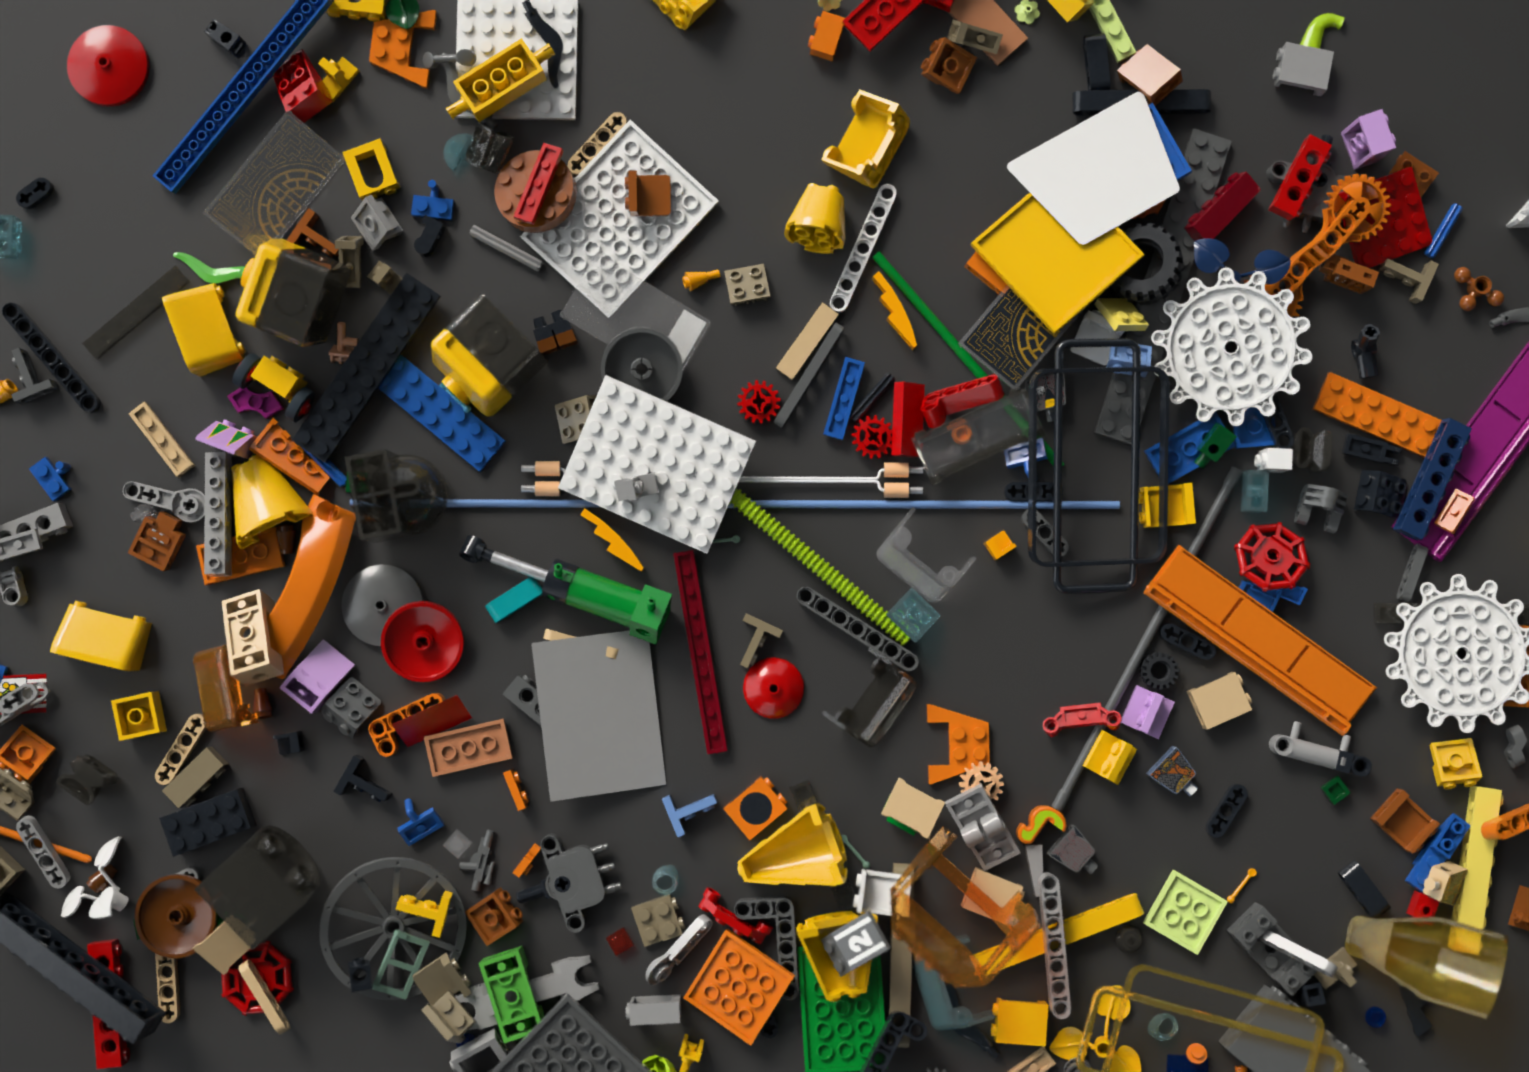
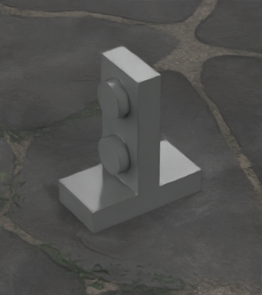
(29, 379)

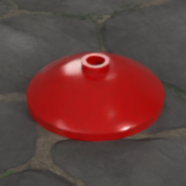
(758, 683)

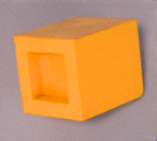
(999, 545)

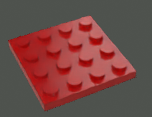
(1406, 225)

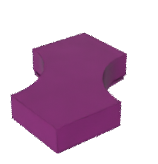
(265, 404)

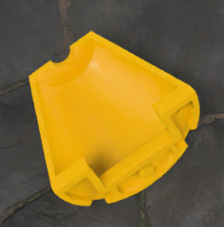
(262, 500)
(830, 981)

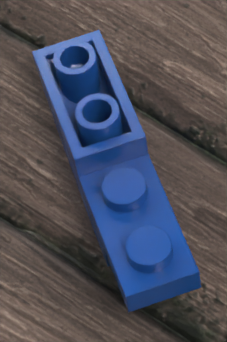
(1437, 850)

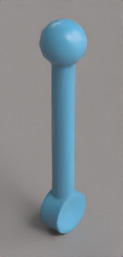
(466, 408)

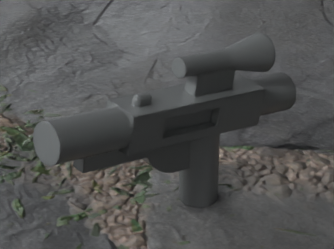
(479, 862)

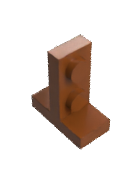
(304, 229)

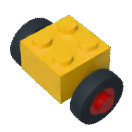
(275, 376)

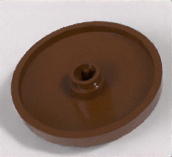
(173, 916)

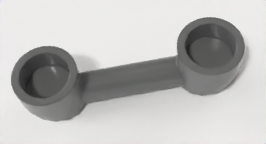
(463, 57)

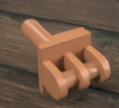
(340, 351)

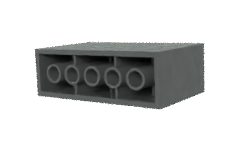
(1274, 1056)

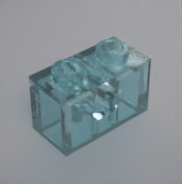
(1255, 491)

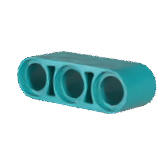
(514, 599)

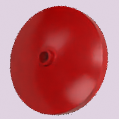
(124, 70)
(416, 658)

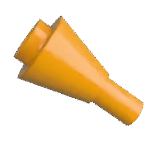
(695, 279)

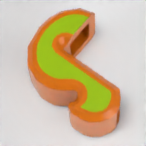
(1036, 821)

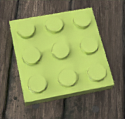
(1185, 912)

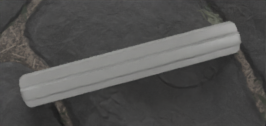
(506, 248)

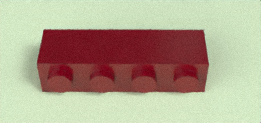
(1222, 207)

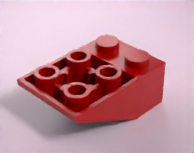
(301, 87)

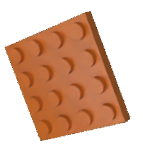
(739, 986)

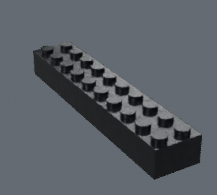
(76, 972)

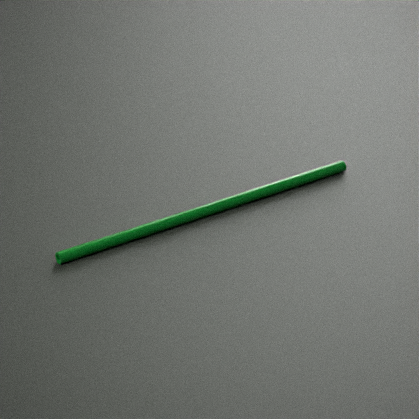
(938, 326)

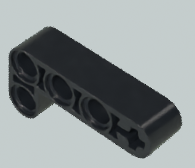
(897, 1032)

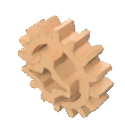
(989, 780)

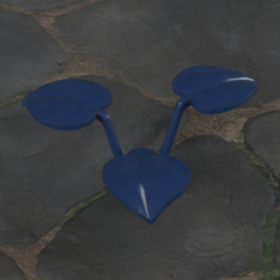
(1211, 254)

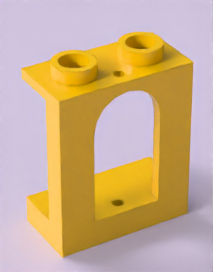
(362, 152)

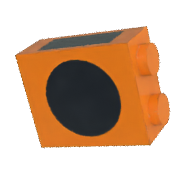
(756, 807)

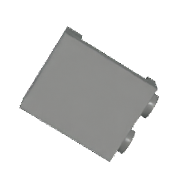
(1303, 67)

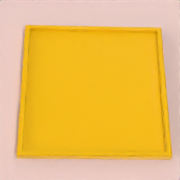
(1048, 265)

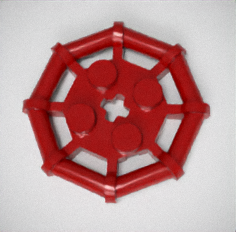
(1262, 562)
(268, 973)

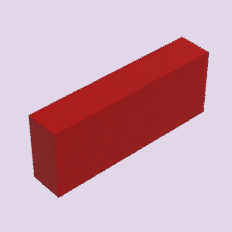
(906, 417)

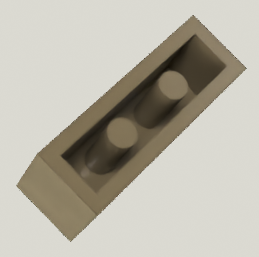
(195, 777)

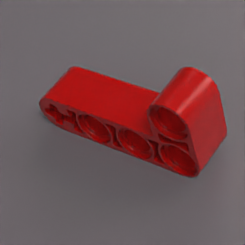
(959, 398)

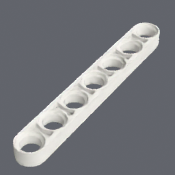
(869, 240)

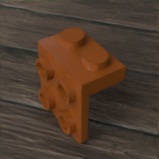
(648, 194)

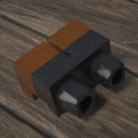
(545, 337)

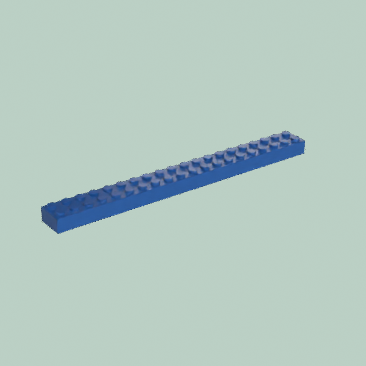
(240, 92)

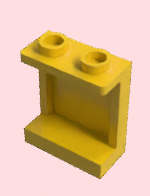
(1180, 505)
(1020, 1022)

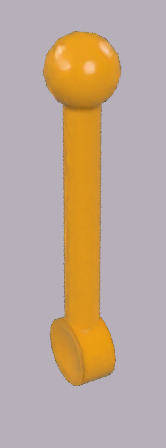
(1251, 873)

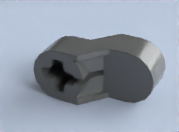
(1514, 749)

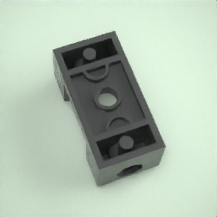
(1284, 970)

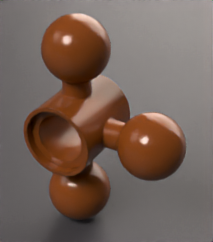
(1468, 302)

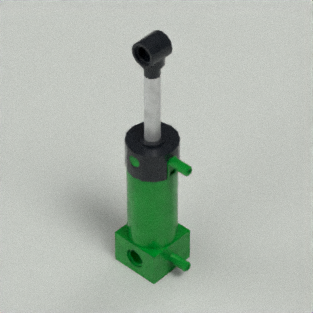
(568, 584)

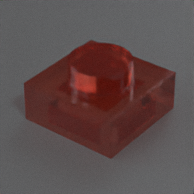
(619, 941)

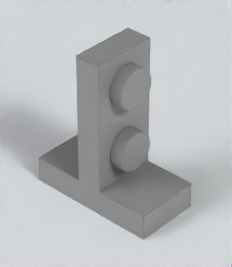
(636, 487)

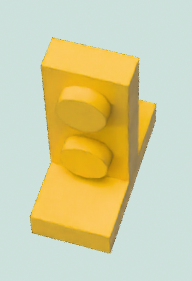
(338, 75)
(427, 909)

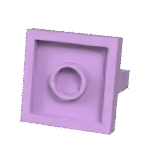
(1147, 711)

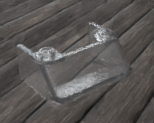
(913, 571)

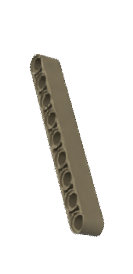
(900, 972)

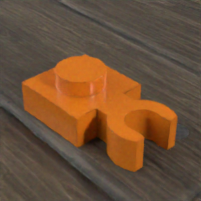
(525, 866)

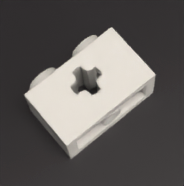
(1274, 460)

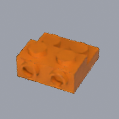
(25, 754)

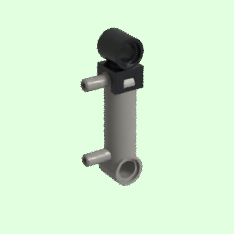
(1320, 755)

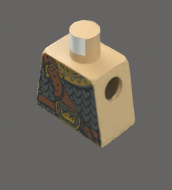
(1445, 882)

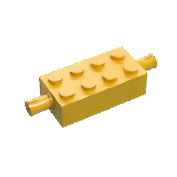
(500, 80)

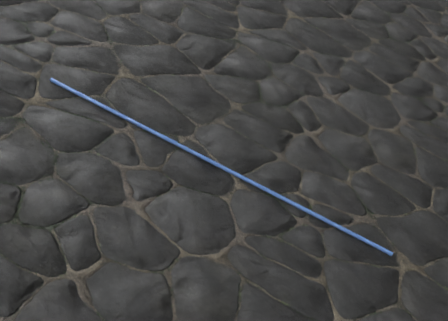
(884, 504)

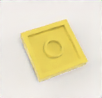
(1121, 314)

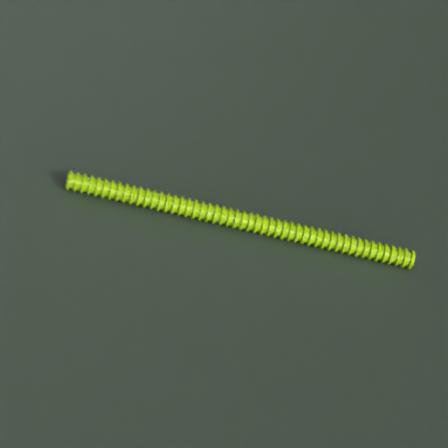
(817, 565)

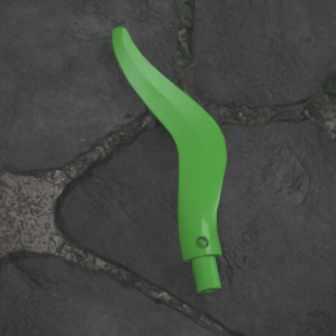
(209, 274)

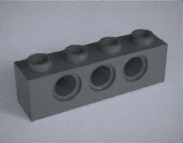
(515, 695)

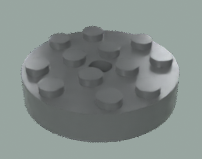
(653, 350)

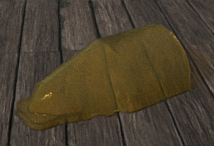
(1434, 958)

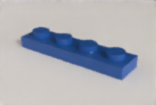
(844, 398)

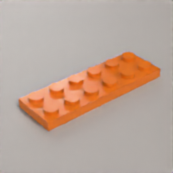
(1376, 414)

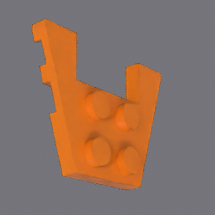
(393, 46)
(966, 743)

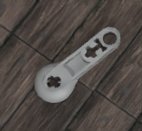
(171, 500)
(662, 966)

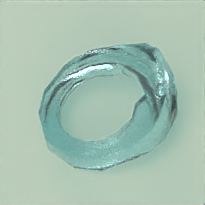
(667, 870)
(1153, 1028)

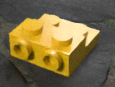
(1455, 763)

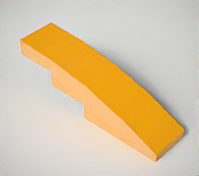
(898, 317)
(618, 545)

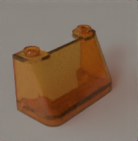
(220, 691)

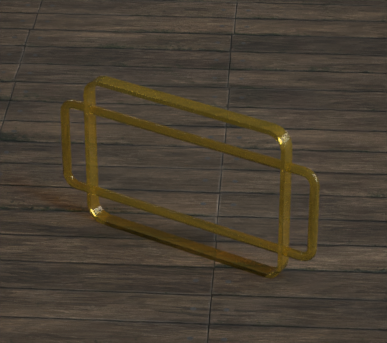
(1125, 995)

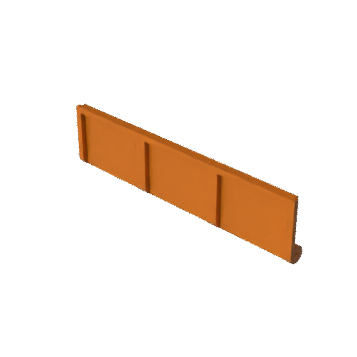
(1259, 640)

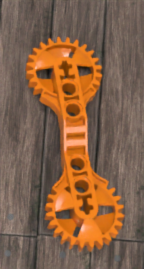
(1356, 228)

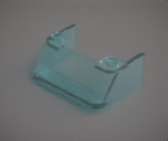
(938, 1003)

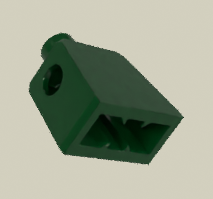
(1220, 438)

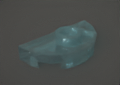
(456, 149)

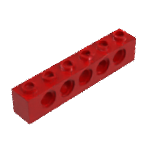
(105, 1055)

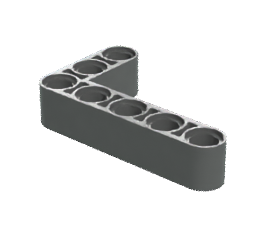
(782, 937)

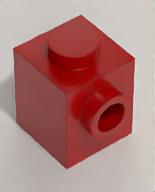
(1422, 905)

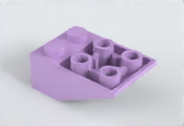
(317, 676)

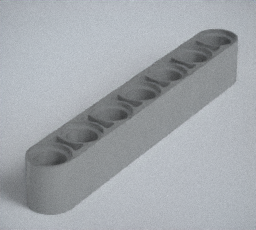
(1059, 954)

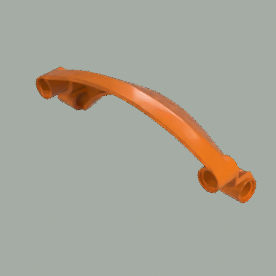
(312, 579)

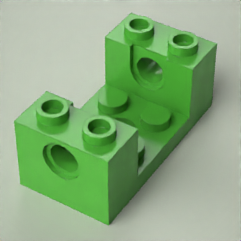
(508, 973)

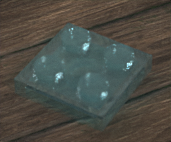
(913, 615)

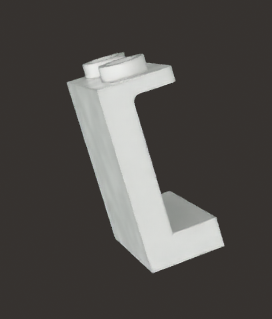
(875, 891)

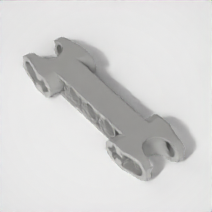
(21, 700)
(560, 982)

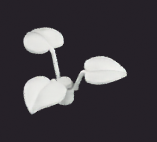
(110, 896)

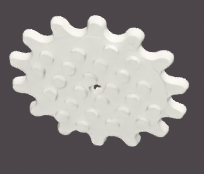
(1263, 340)
(1493, 657)

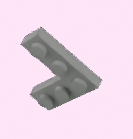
(20, 544)

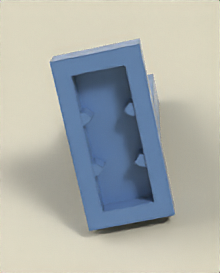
(687, 811)

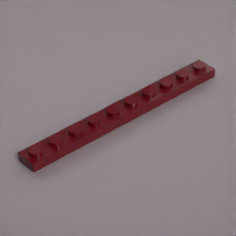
(700, 652)

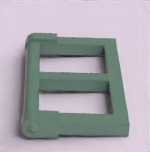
(388, 960)

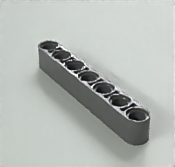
(866, 632)

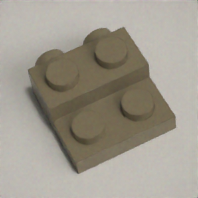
(658, 919)

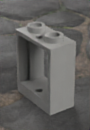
(654, 1009)
(490, 1038)

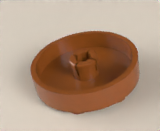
(558, 200)

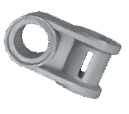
(11, 582)

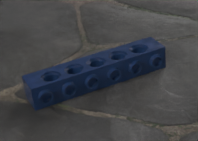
(1423, 485)

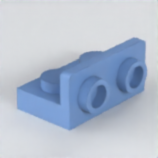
(1123, 358)

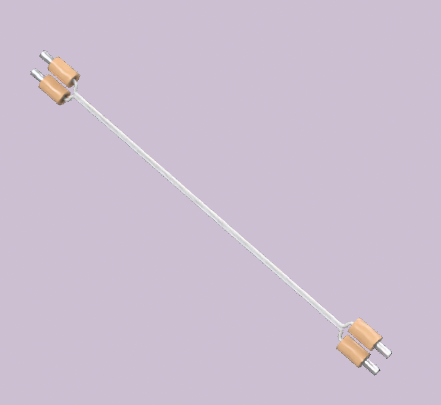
(890, 470)

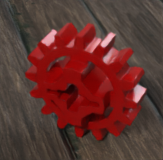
(748, 403)
(865, 427)

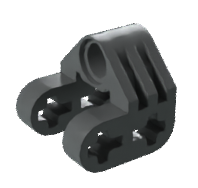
(1324, 498)

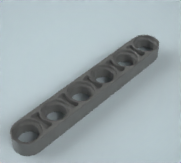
(808, 375)

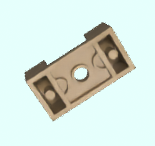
(250, 657)

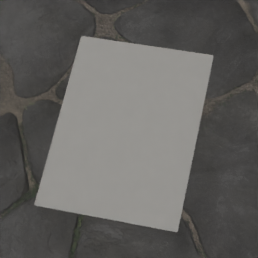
(598, 715)

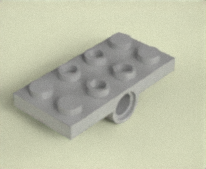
(982, 827)

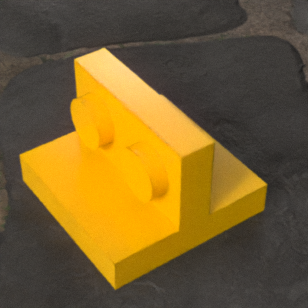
(1110, 757)

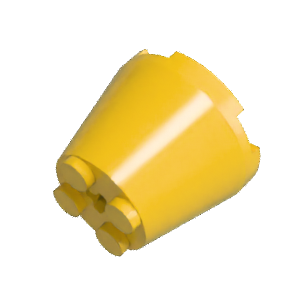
(818, 220)

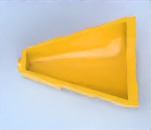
(799, 853)

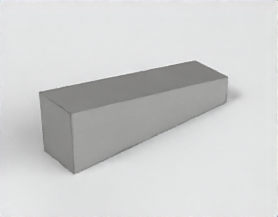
(1035, 863)

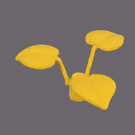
(1068, 1039)

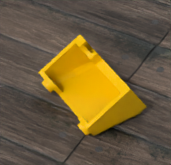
(869, 140)
(203, 329)
(102, 638)

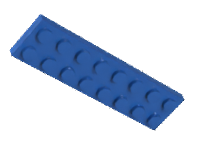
(441, 414)

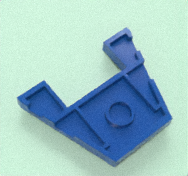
(1270, 598)

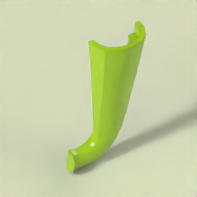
(1315, 30)

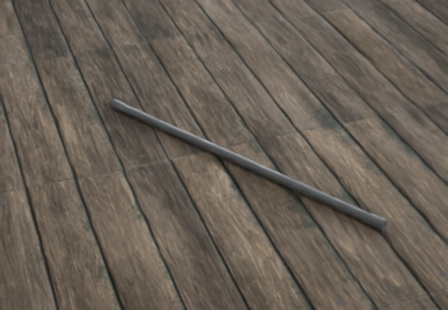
(1064, 794)

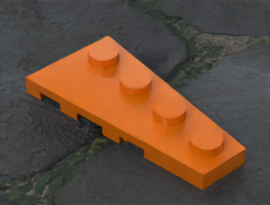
(281, 452)

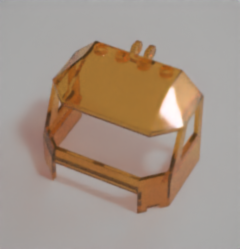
(934, 942)

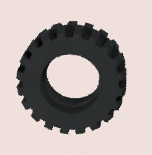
(1165, 279)

